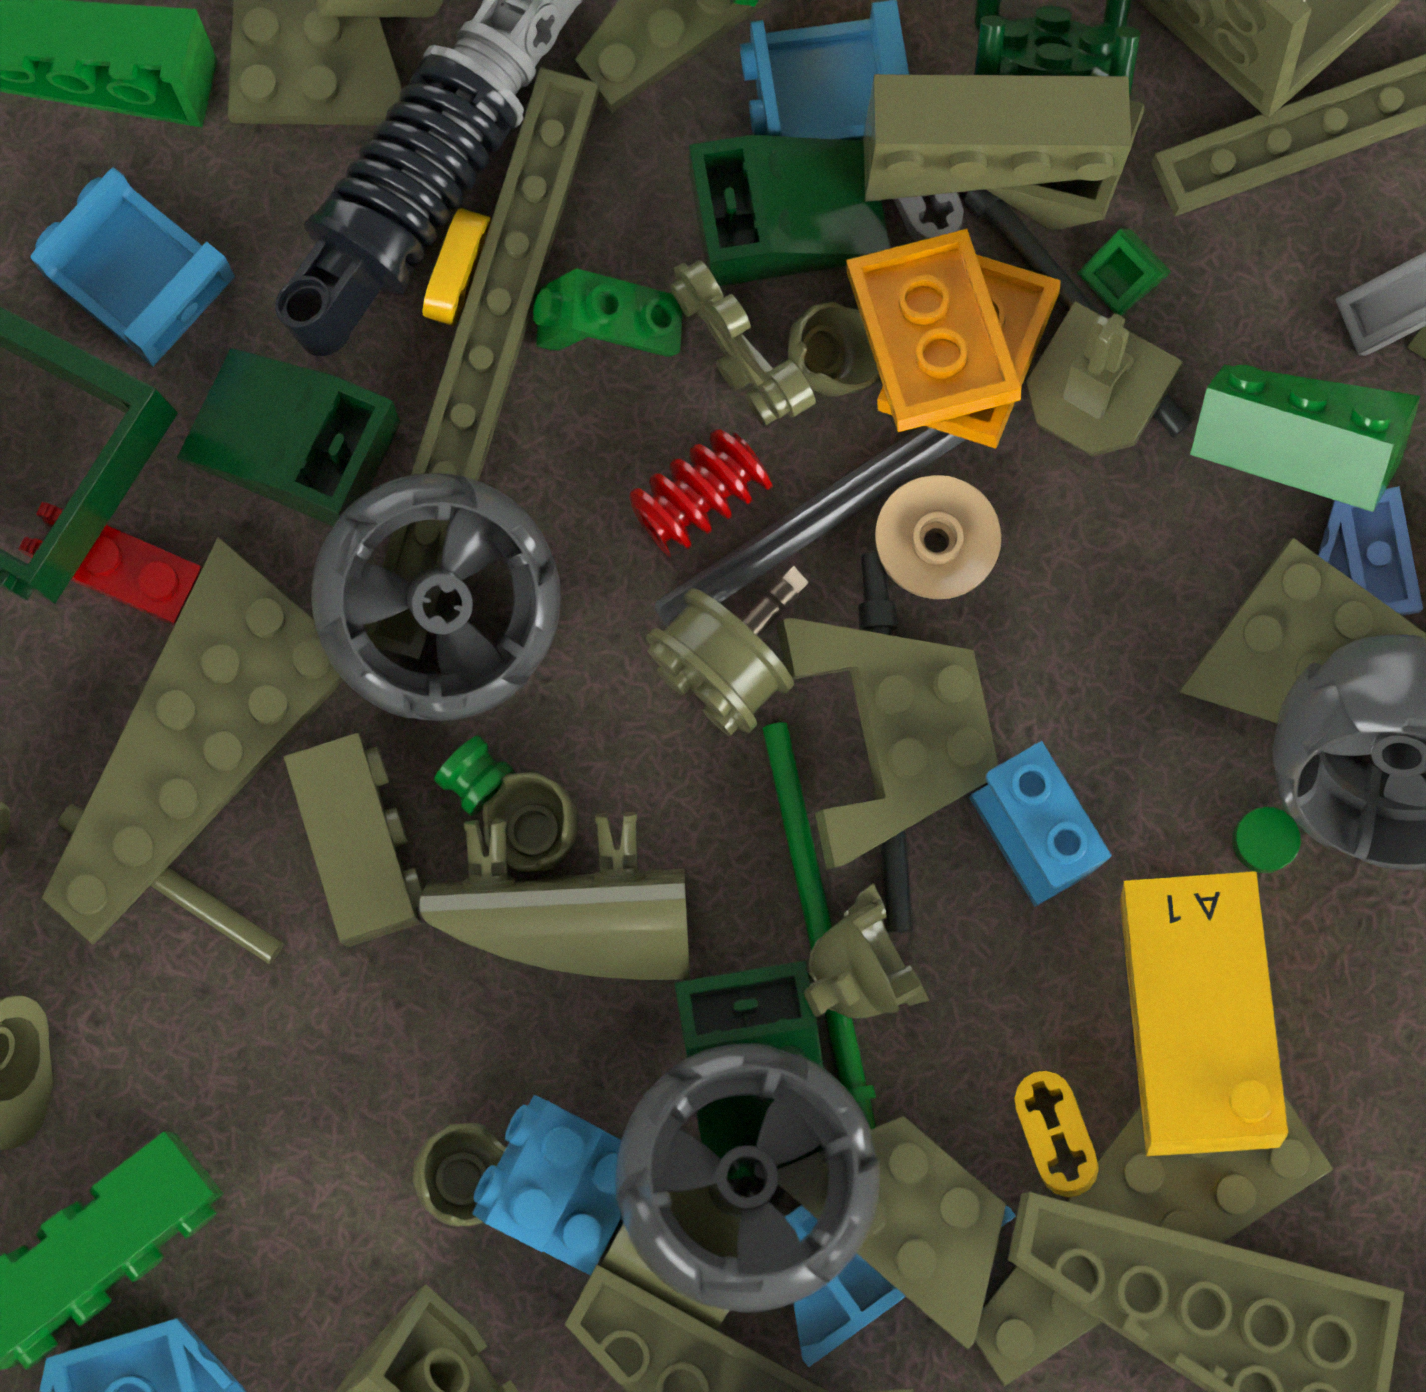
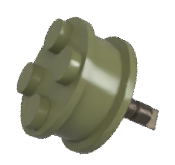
(724, 656)

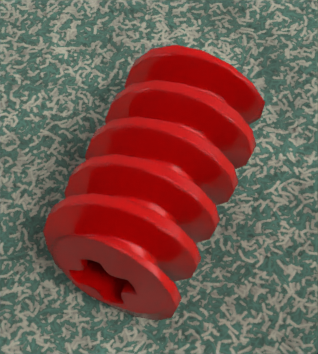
(698, 489)

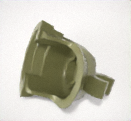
(858, 967)

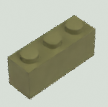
(355, 838)

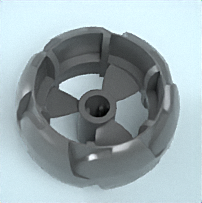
(357, 593)
(1359, 703)
(771, 1262)

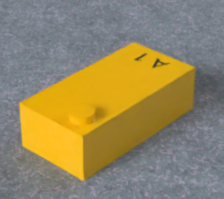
(1202, 1014)

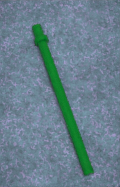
(814, 904)

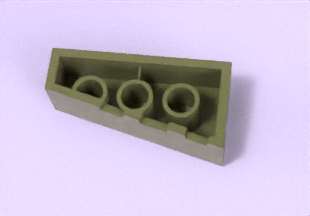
(992, 132)

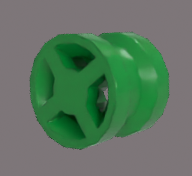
(473, 774)

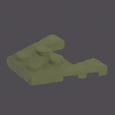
(918, 721)

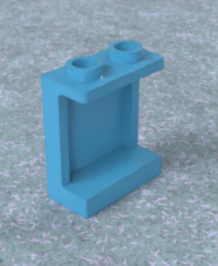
(821, 76)
(131, 266)
(1039, 824)

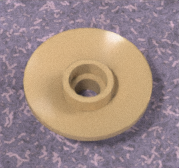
(942, 507)

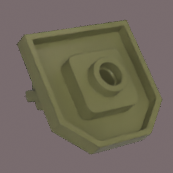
(1099, 382)

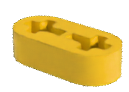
(456, 267)
(1071, 1128)

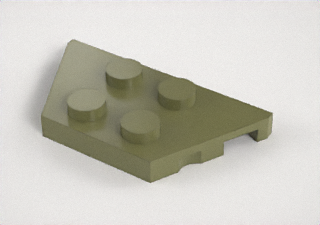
(930, 1224)

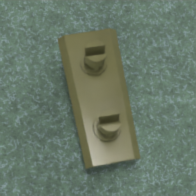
(587, 924)

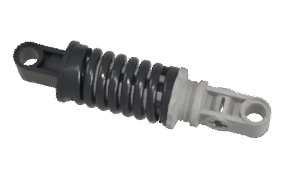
(416, 169)

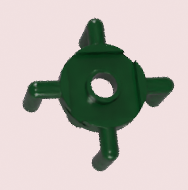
(1054, 43)

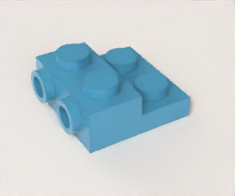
(553, 1185)

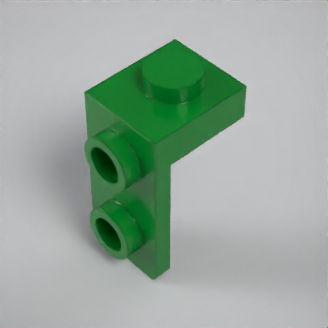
(606, 310)

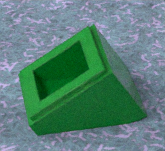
(1123, 271)

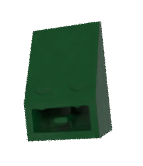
(782, 206)
(291, 434)
(746, 1008)

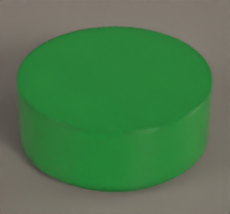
(1266, 839)

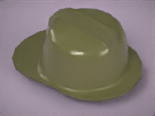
(24, 1070)

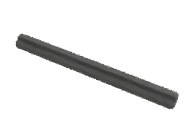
(811, 519)

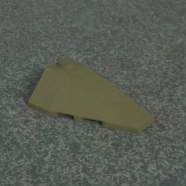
(424, 1351)

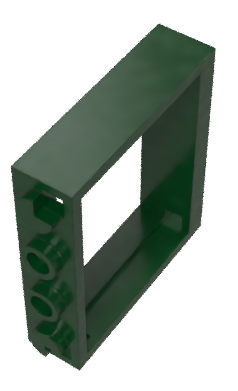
(111, 474)

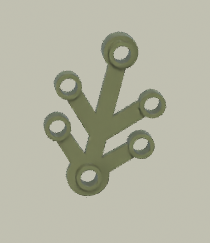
(775, 389)

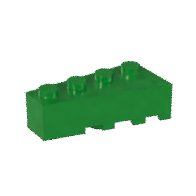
(108, 57)
(98, 1244)

